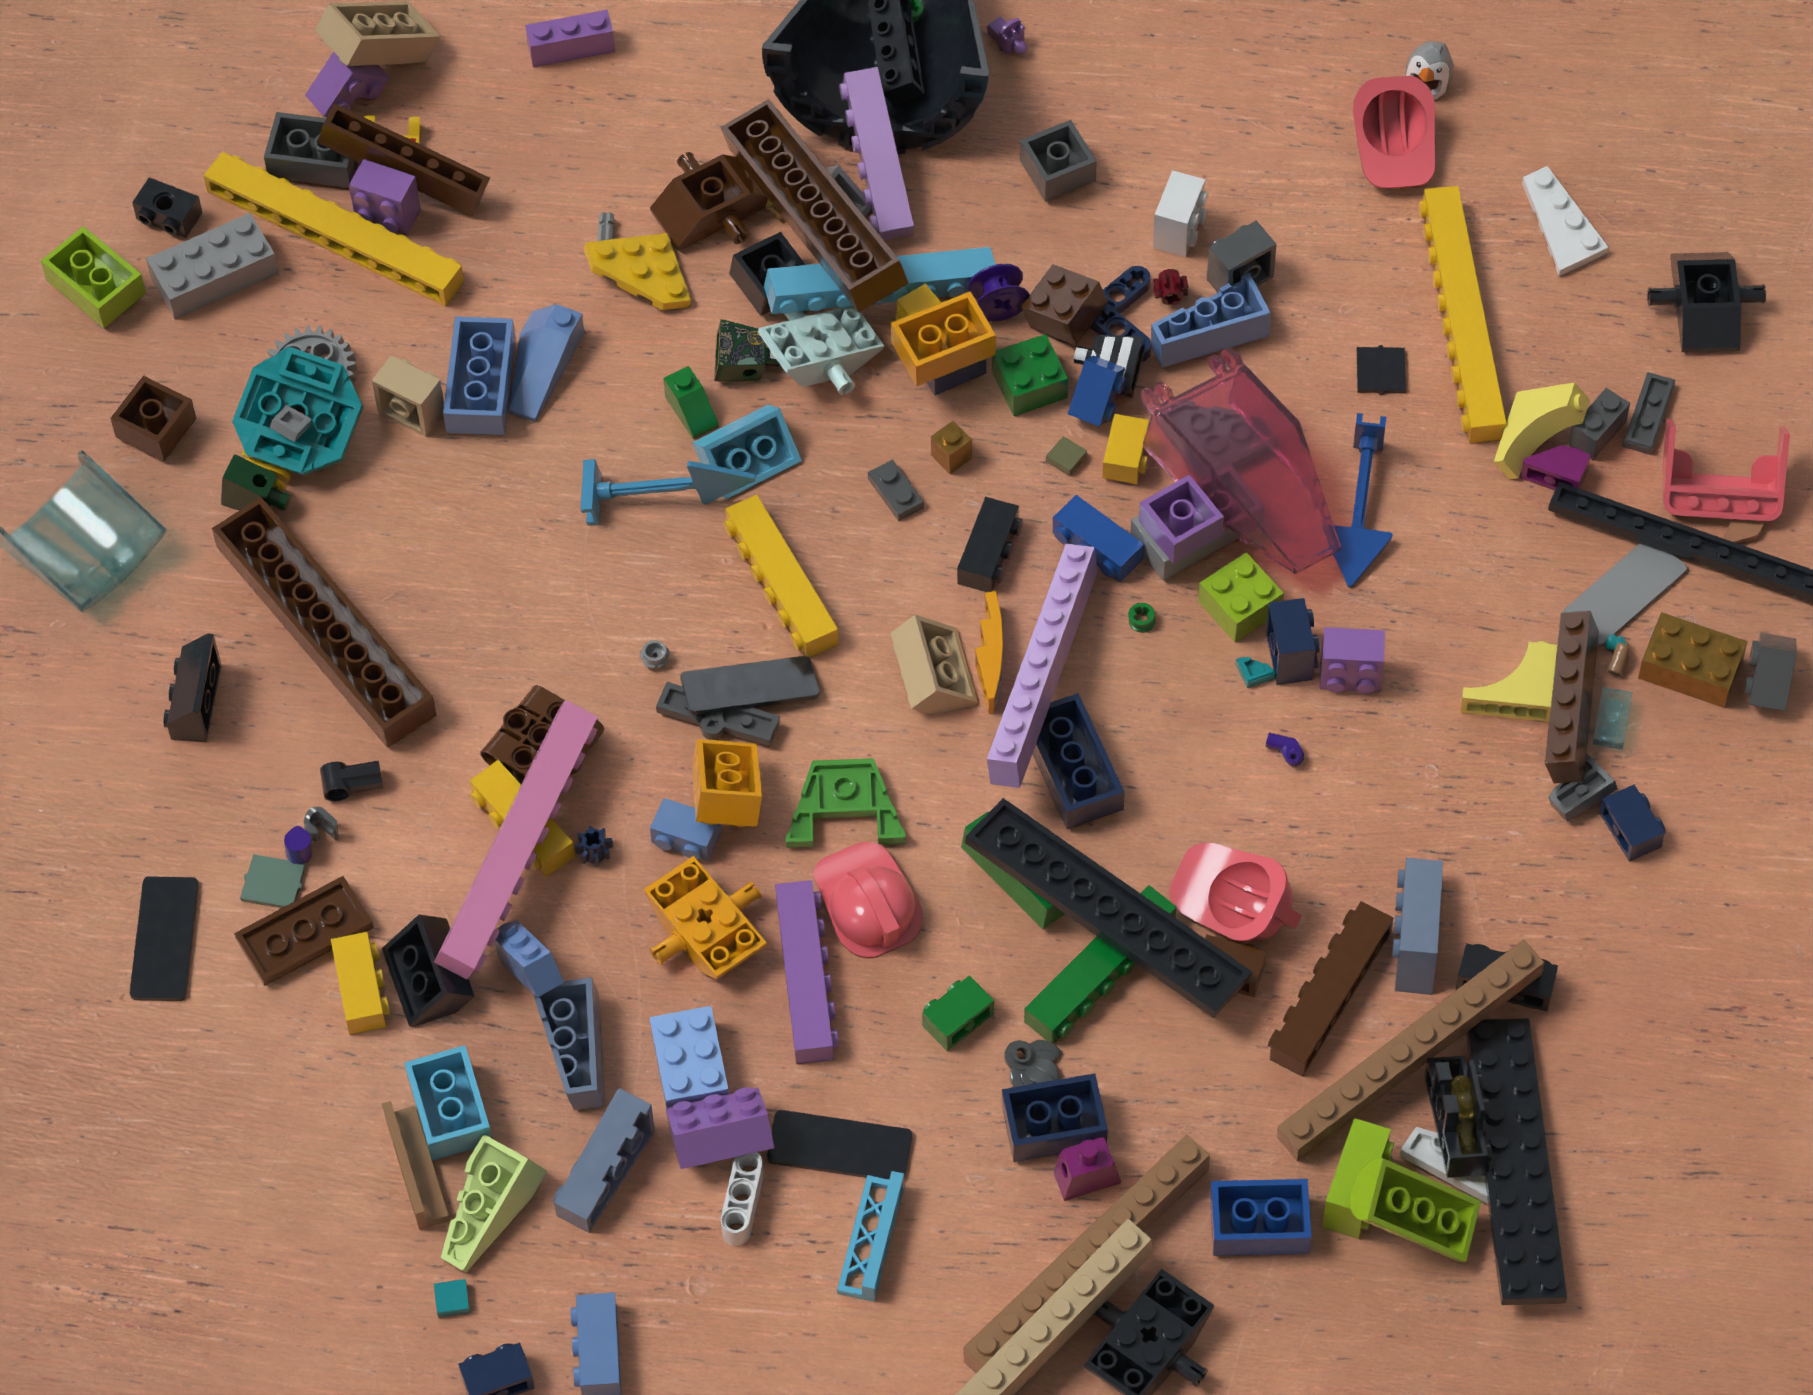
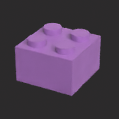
(385, 196)
(1181, 519)
(1352, 660)

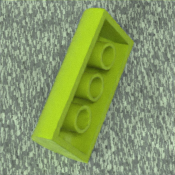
(1415, 1208)

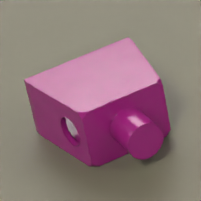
(1085, 1169)

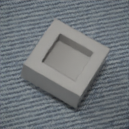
(290, 423)

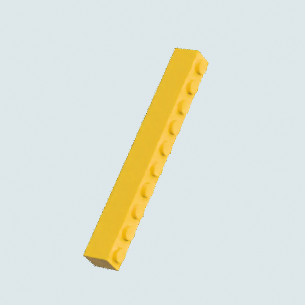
(334, 228)
(1463, 314)

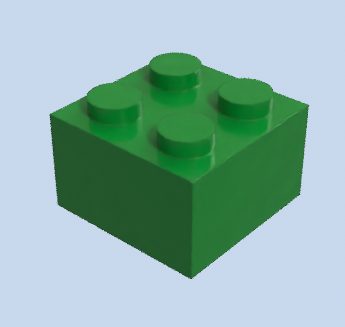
(1030, 375)

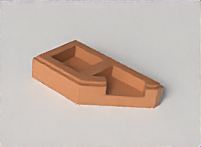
(1744, 530)

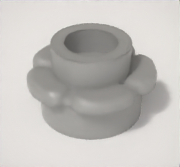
(654, 648)

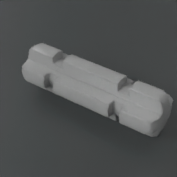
(606, 226)

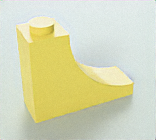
(1536, 418)
(1522, 694)

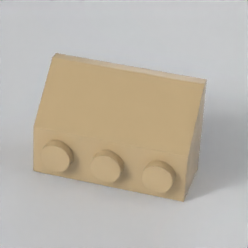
(933, 666)

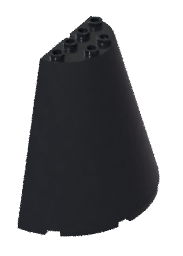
(832, 37)

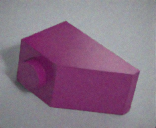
(1555, 466)

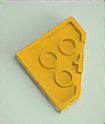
(641, 267)

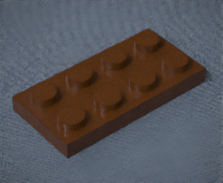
(302, 930)

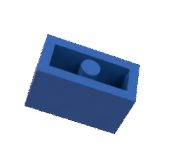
(1097, 391)

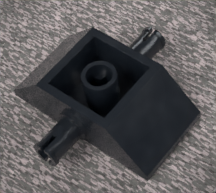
(1707, 300)
(1166, 1317)

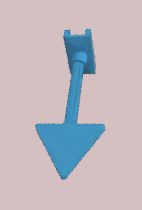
(707, 479)

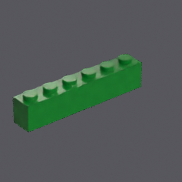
(1082, 983)

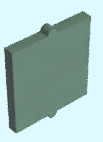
(272, 881)

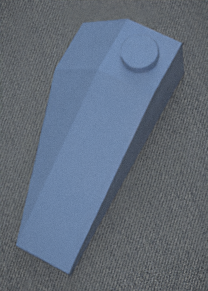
(542, 356)

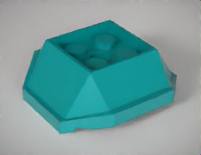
(302, 384)

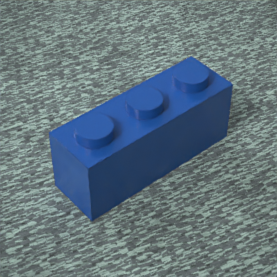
(1084, 525)

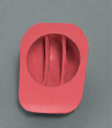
(1395, 131)
(1233, 892)
(868, 900)

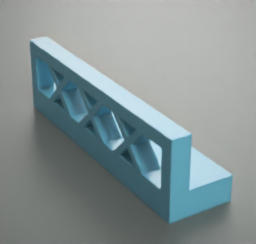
(881, 1235)

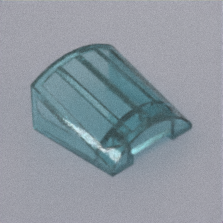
(85, 536)

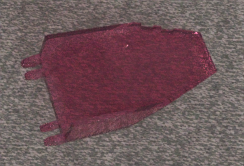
(1246, 459)

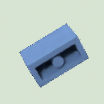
(677, 830)

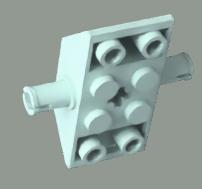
(823, 346)

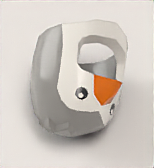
(1430, 63)

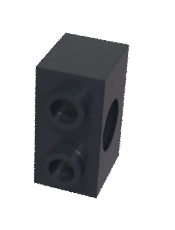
(167, 207)

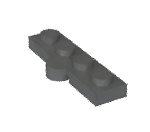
(743, 723)

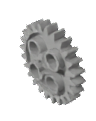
(320, 344)

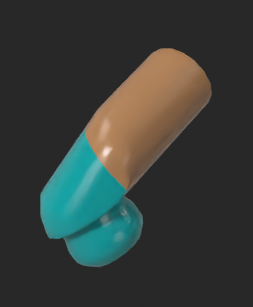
(1620, 654)

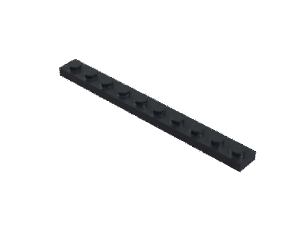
(1683, 541)

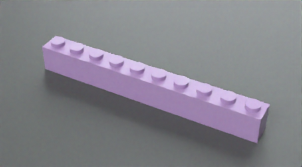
(1042, 666)

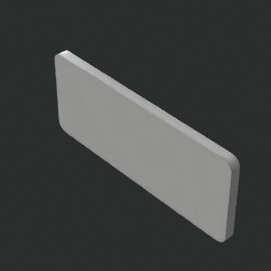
(1628, 588)

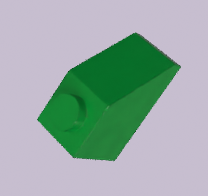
(690, 402)

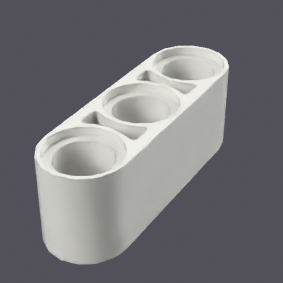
(742, 1211)

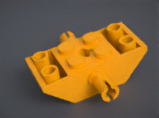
(703, 920)

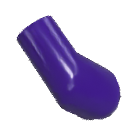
(1288, 746)

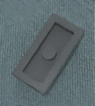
(895, 490)

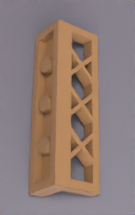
(416, 1166)

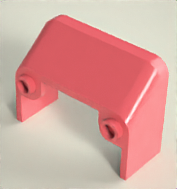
(1722, 495)

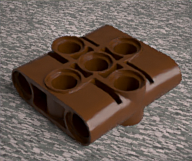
(521, 745)

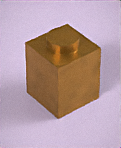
(951, 447)

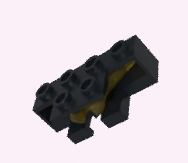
(1459, 1115)

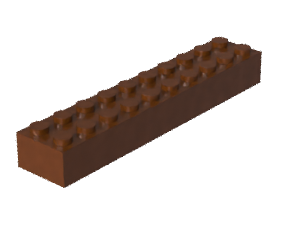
(814, 206)
(324, 622)

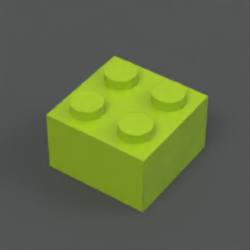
(1239, 596)

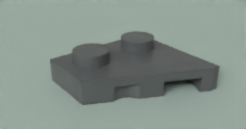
(1576, 797)

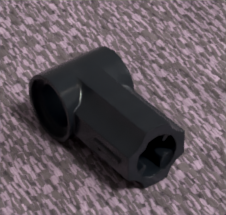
(342, 780)

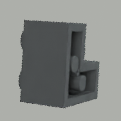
(1774, 666)

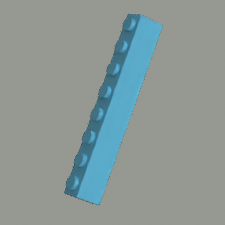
(813, 289)

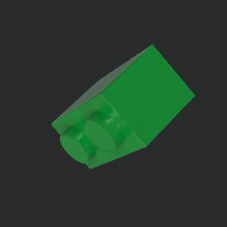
(957, 1012)

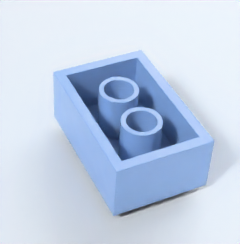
(688, 1055)

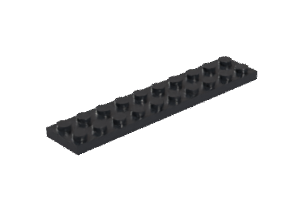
(1108, 907)
(1519, 1173)

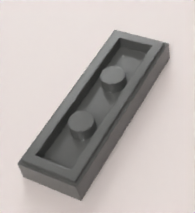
(1649, 413)

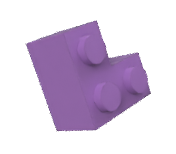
(344, 84)

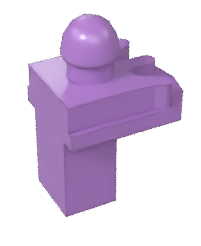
(1008, 35)

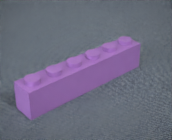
(804, 972)

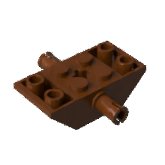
(708, 200)

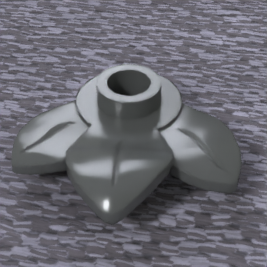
(1036, 1066)

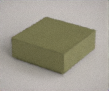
(1066, 455)

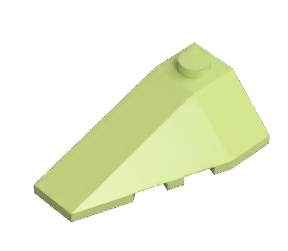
(494, 1193)

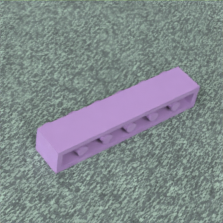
(877, 153)

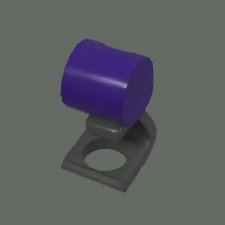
(299, 839)

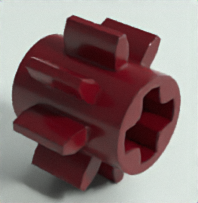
(1170, 287)

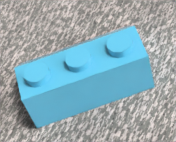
(751, 444)

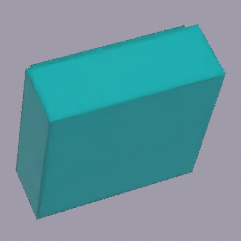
(451, 1298)

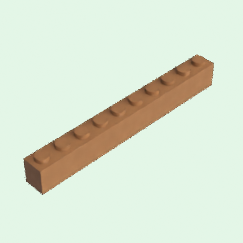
(1410, 1050)
(1141, 1204)

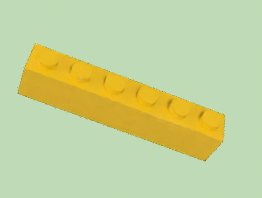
(781, 576)

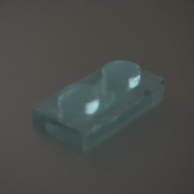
(1612, 718)

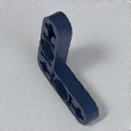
(1112, 310)

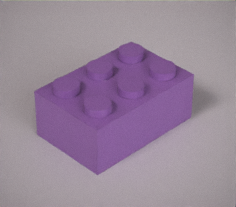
(719, 1127)

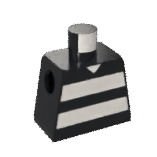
(1121, 350)

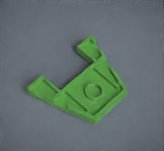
(844, 790)

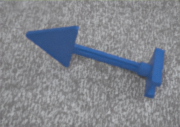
(1359, 544)

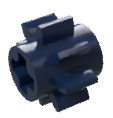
(593, 846)

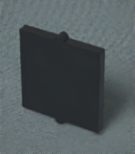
(1380, 370)

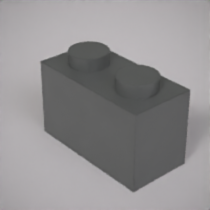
(1600, 423)

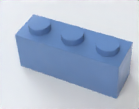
(527, 958)
(596, 1344)

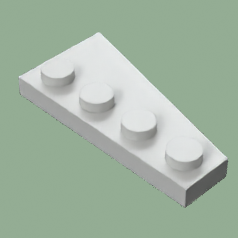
(1566, 229)
(1424, 1151)

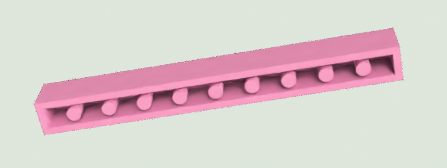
(516, 840)

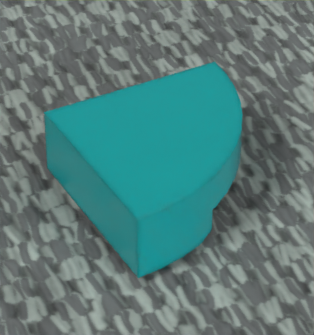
(1253, 671)

